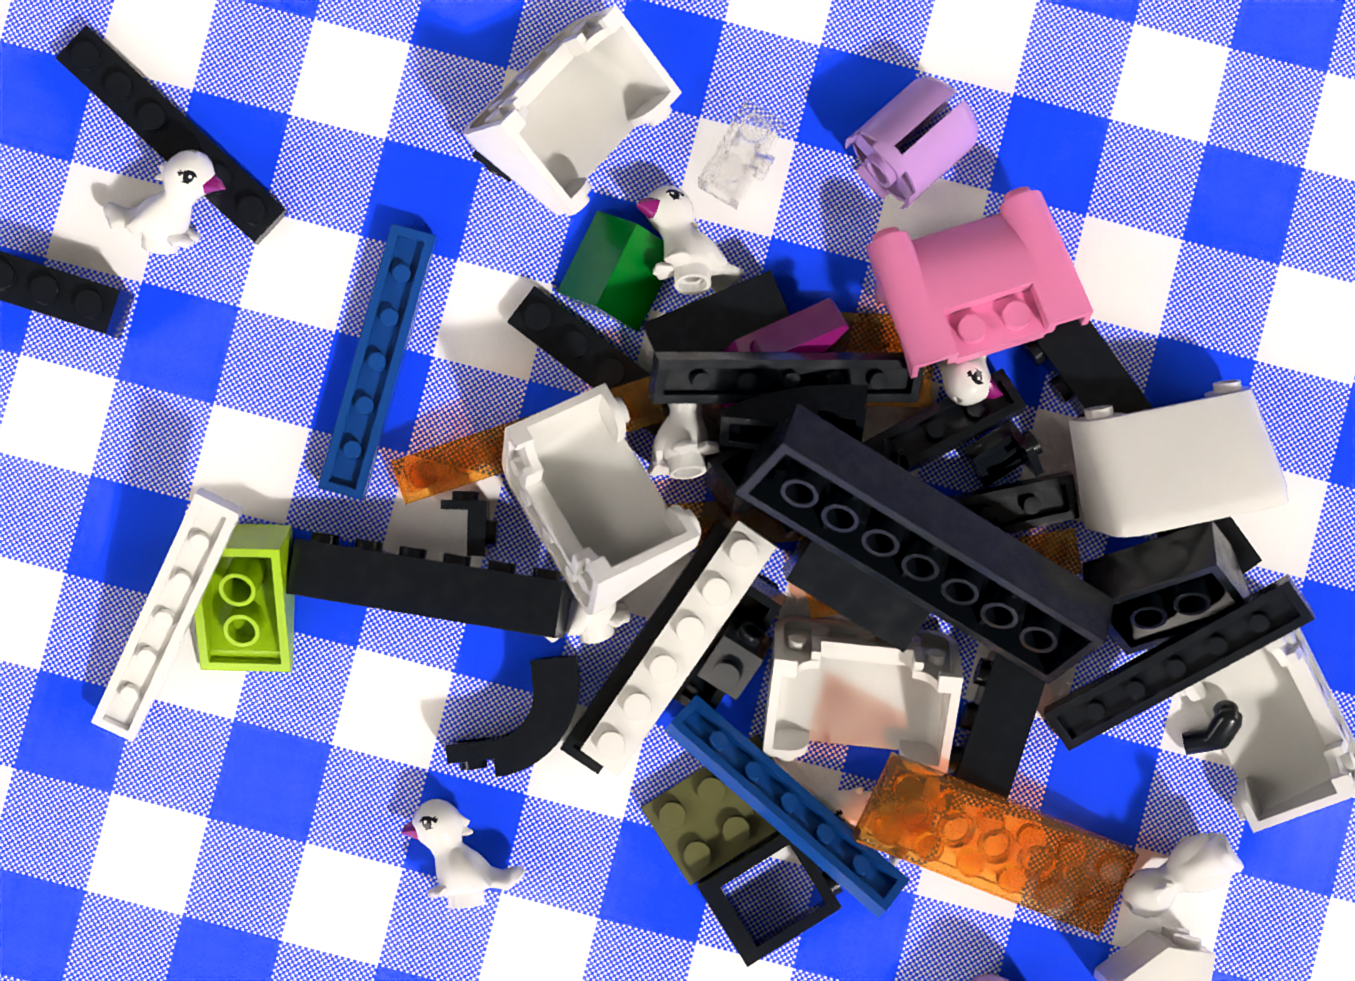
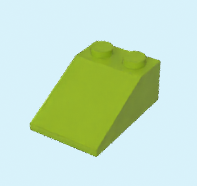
(245, 610)

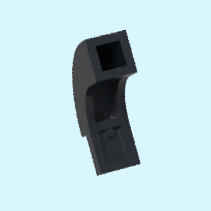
(554, 704)

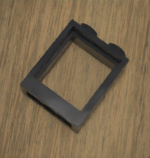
(730, 919)

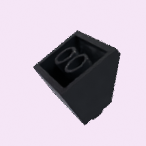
(1167, 584)

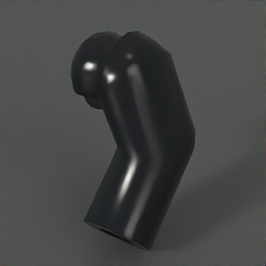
(1220, 731)

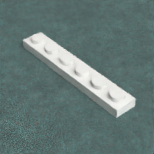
(167, 613)
(678, 647)

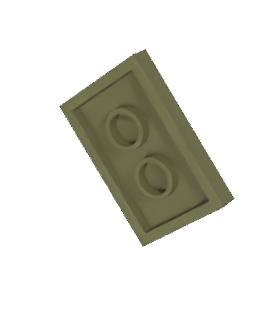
(705, 822)

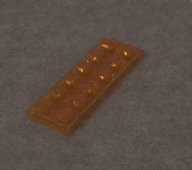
(994, 844)

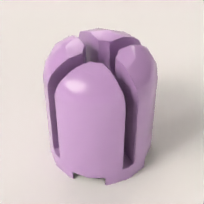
(930, 157)

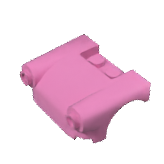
(978, 283)

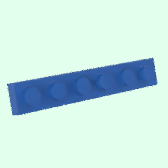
(377, 362)
(787, 806)

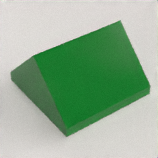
(615, 270)

